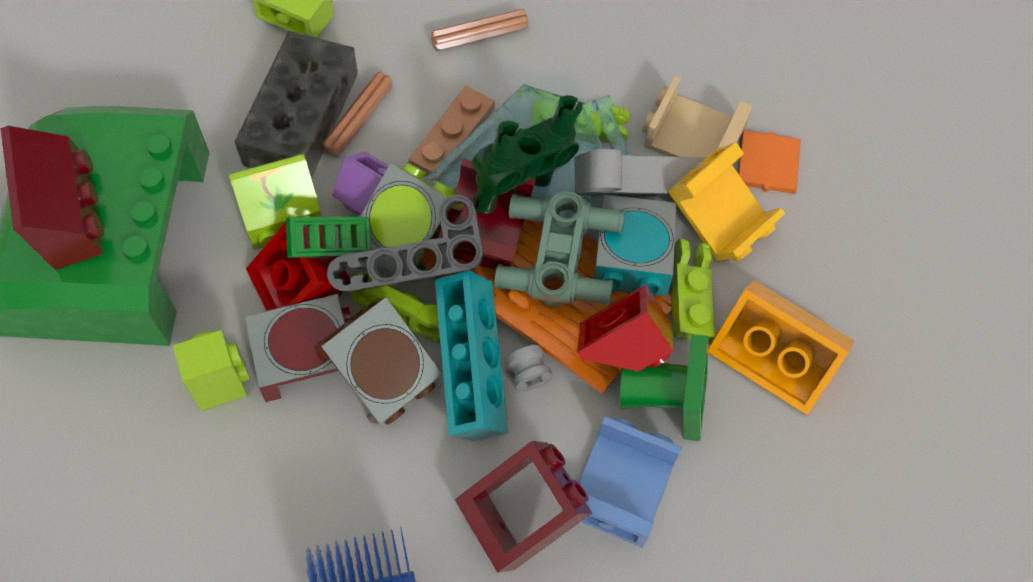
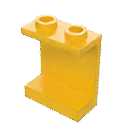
(723, 206)

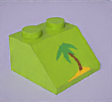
(273, 194)

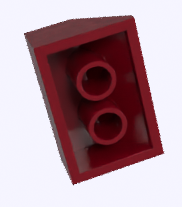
(52, 195)

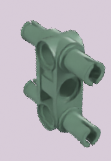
(560, 249)

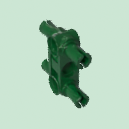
(525, 154)

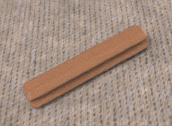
(479, 29)
(357, 114)

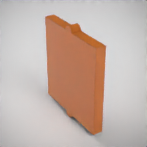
(769, 161)

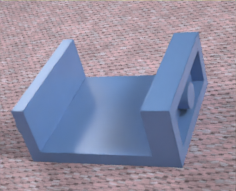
(627, 479)

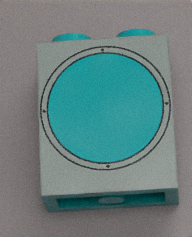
(643, 249)

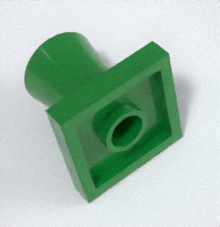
(672, 387)

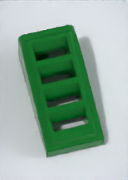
(352, 236)

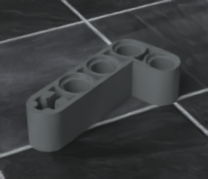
(406, 254)

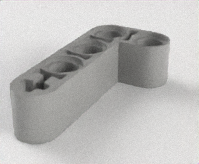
(628, 175)

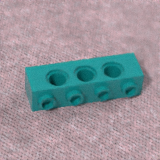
(470, 357)

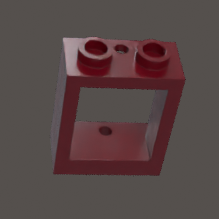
(489, 525)

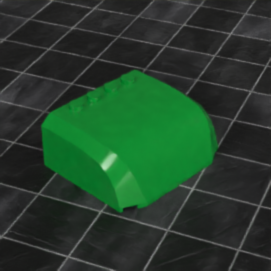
(115, 295)

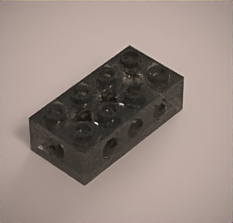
(298, 102)

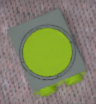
(405, 210)

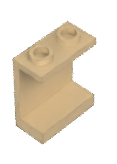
(691, 128)

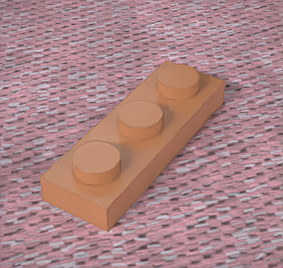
(454, 126)

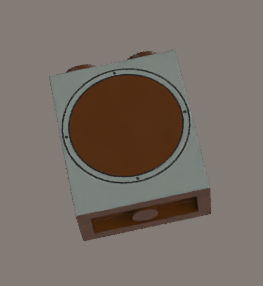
(380, 360)

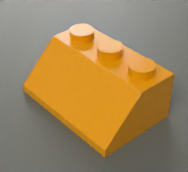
(780, 346)

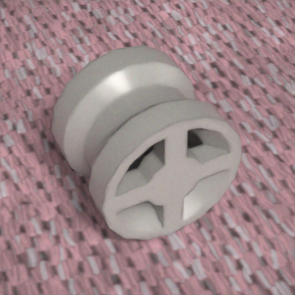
(528, 367)

